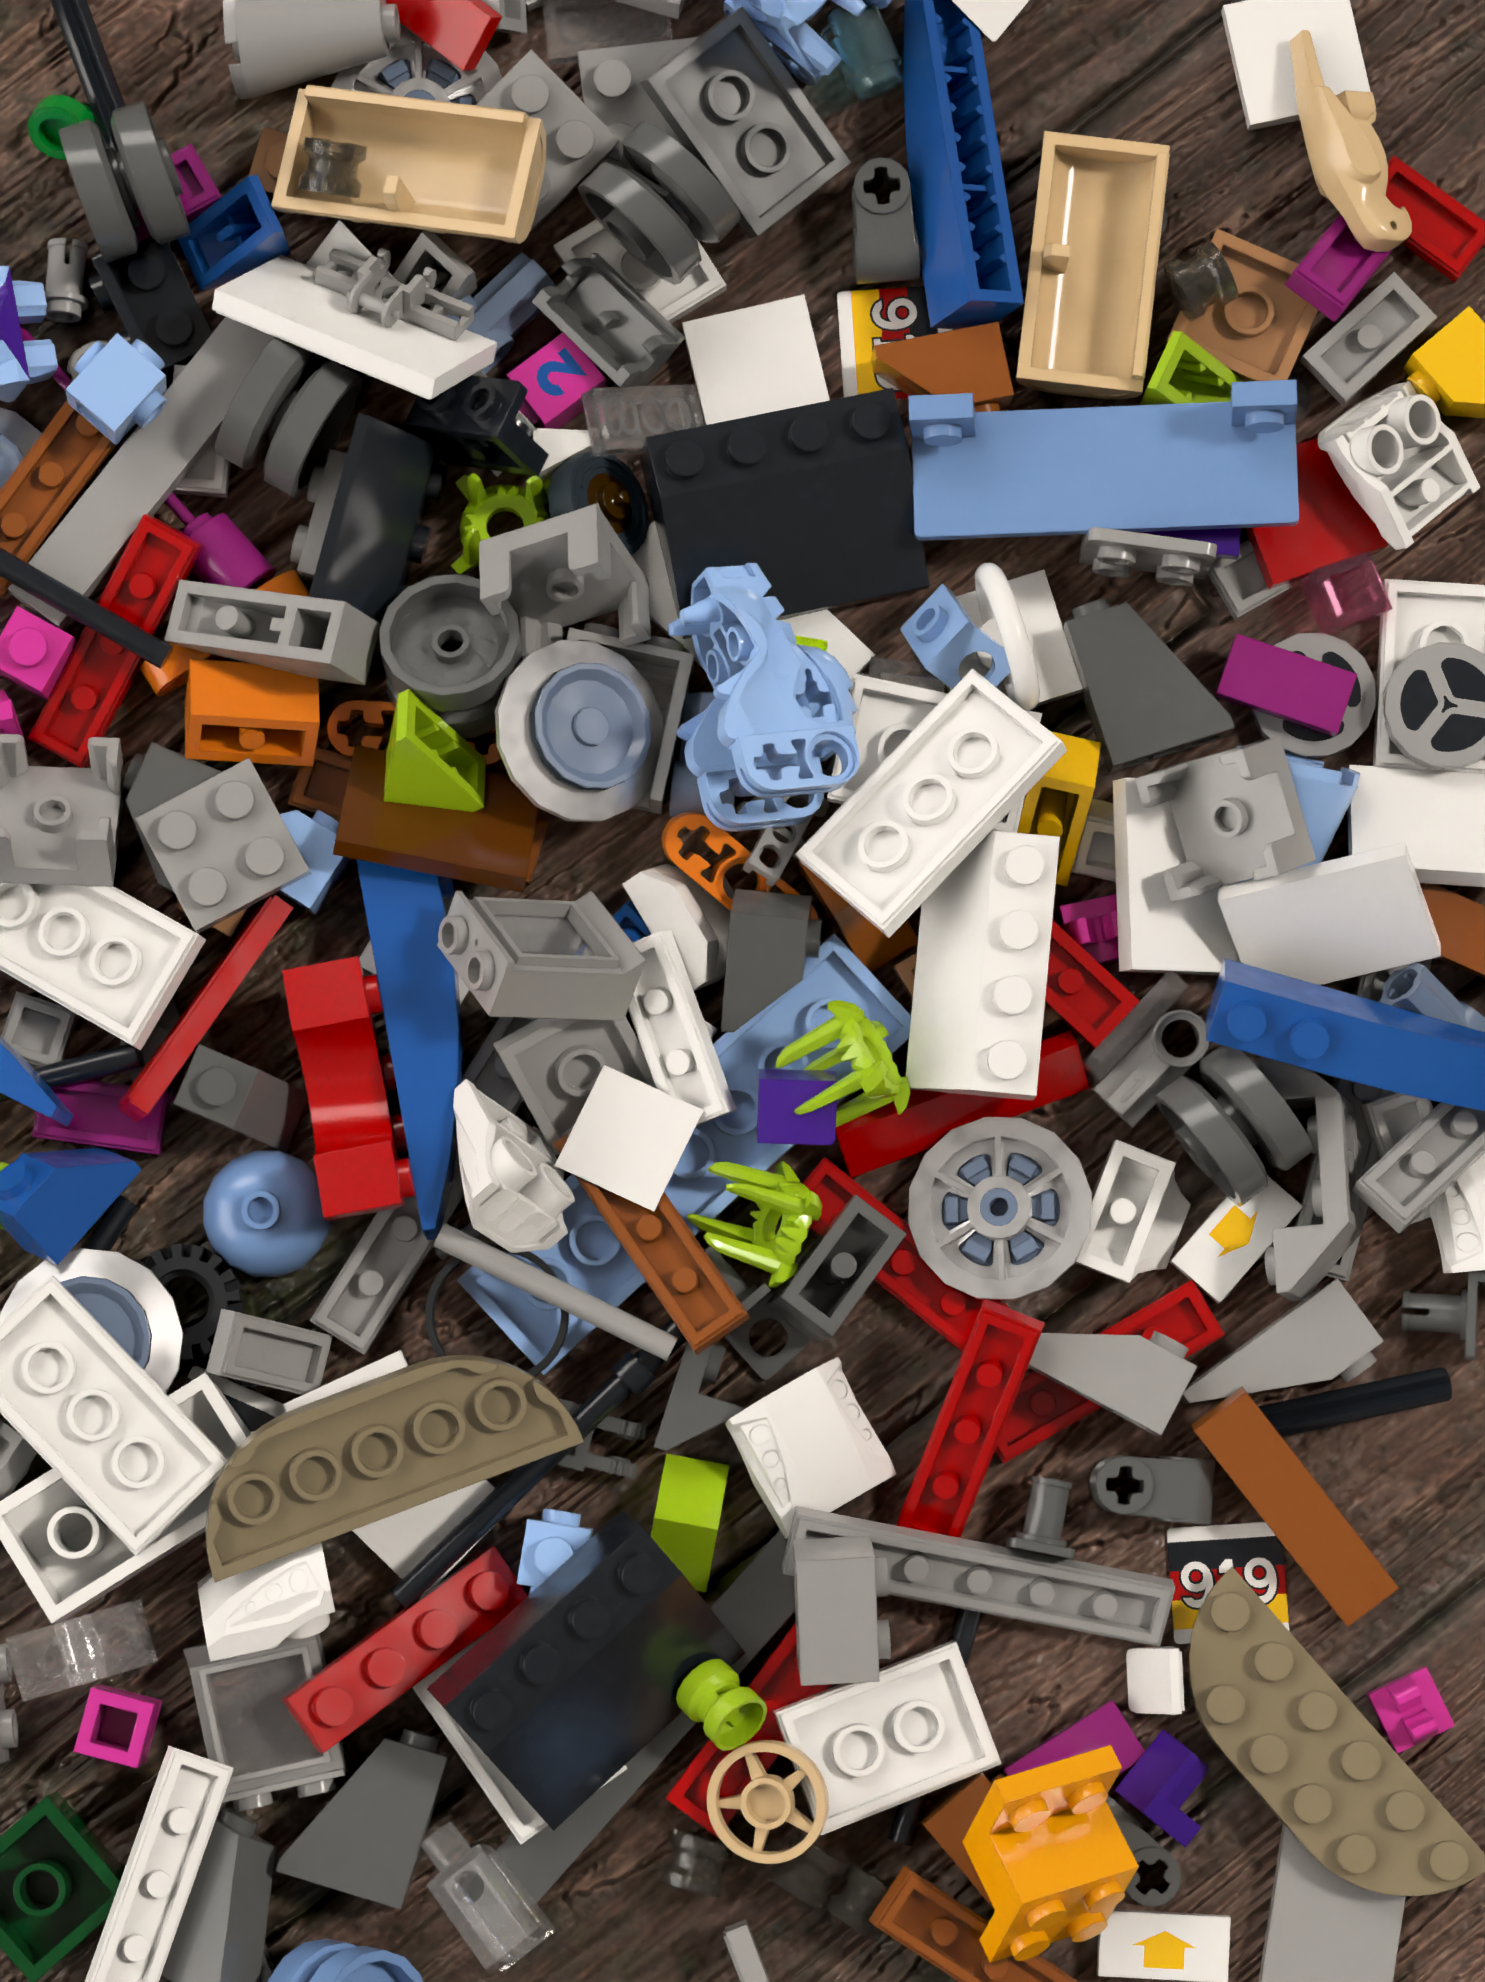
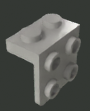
(1171, 558)

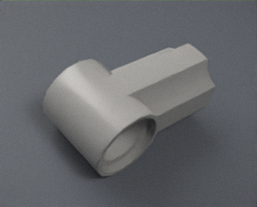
(1149, 1069)

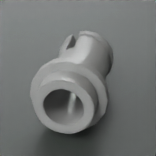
(65, 281)

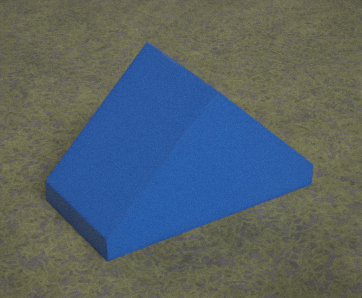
(234, 236)

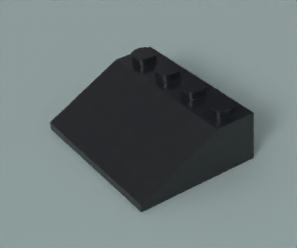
(802, 493)
(584, 1669)

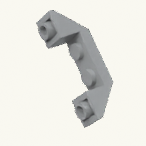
(1309, 1252)

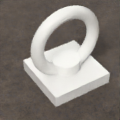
(1027, 624)

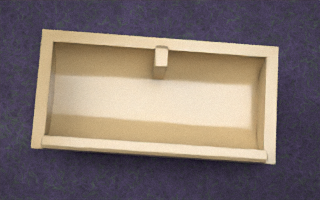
(424, 163)
(1092, 266)

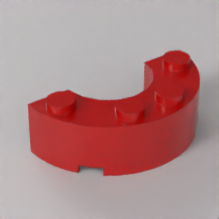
(348, 1089)

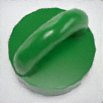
(49, 116)

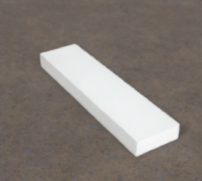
(160, 1869)

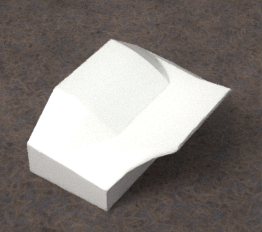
(697, 920)
(1133, 1214)

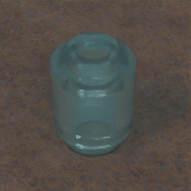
(866, 49)

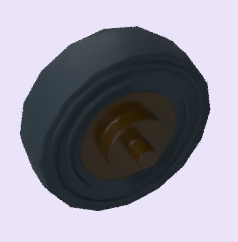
(611, 486)

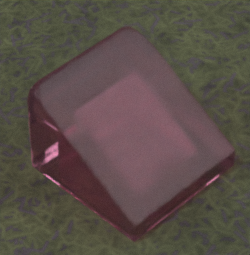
(1345, 593)

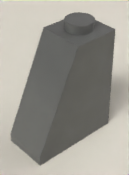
(1137, 689)
(375, 1823)
(227, 1907)

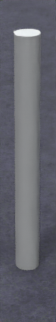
(555, 1291)

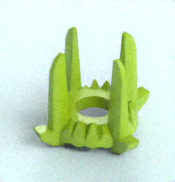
(484, 503)
(870, 1057)
(775, 1196)

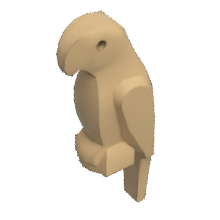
(1346, 153)

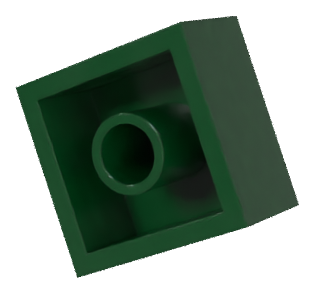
(52, 1886)

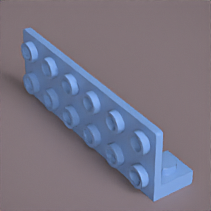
(1105, 466)

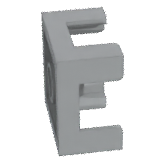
(564, 575)
(1232, 817)
(60, 820)

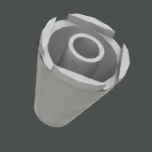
(303, 39)

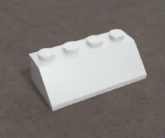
(985, 971)
(71, 1552)

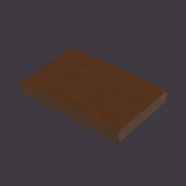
(473, 847)

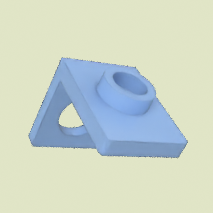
(945, 635)

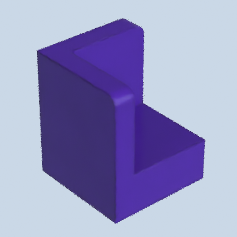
(780, 1094)
(1162, 1784)

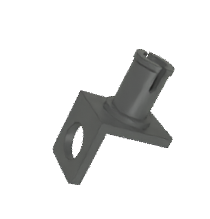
(754, 1302)
(1447, 1313)
(1044, 1519)

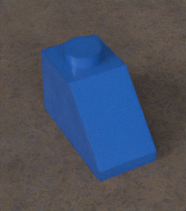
(59, 1195)

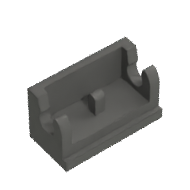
(609, 321)

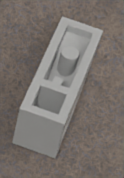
(275, 630)
(1303, 1346)
(1119, 1372)

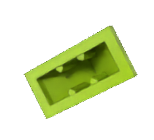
(1188, 375)
(431, 761)
(690, 1514)

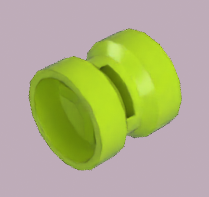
(727, 1710)

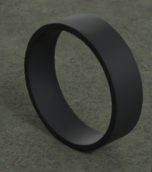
(449, 1268)

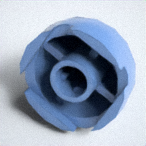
(265, 1214)

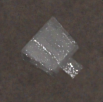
(505, 1918)

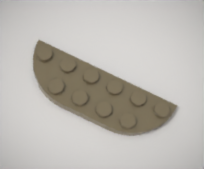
(378, 1455)
(1317, 1754)

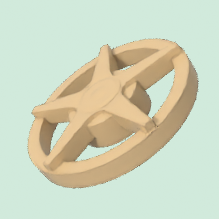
(767, 1801)

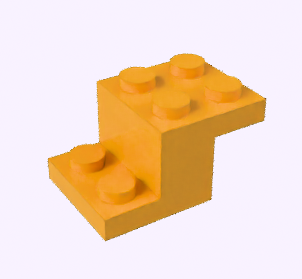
(1050, 1855)

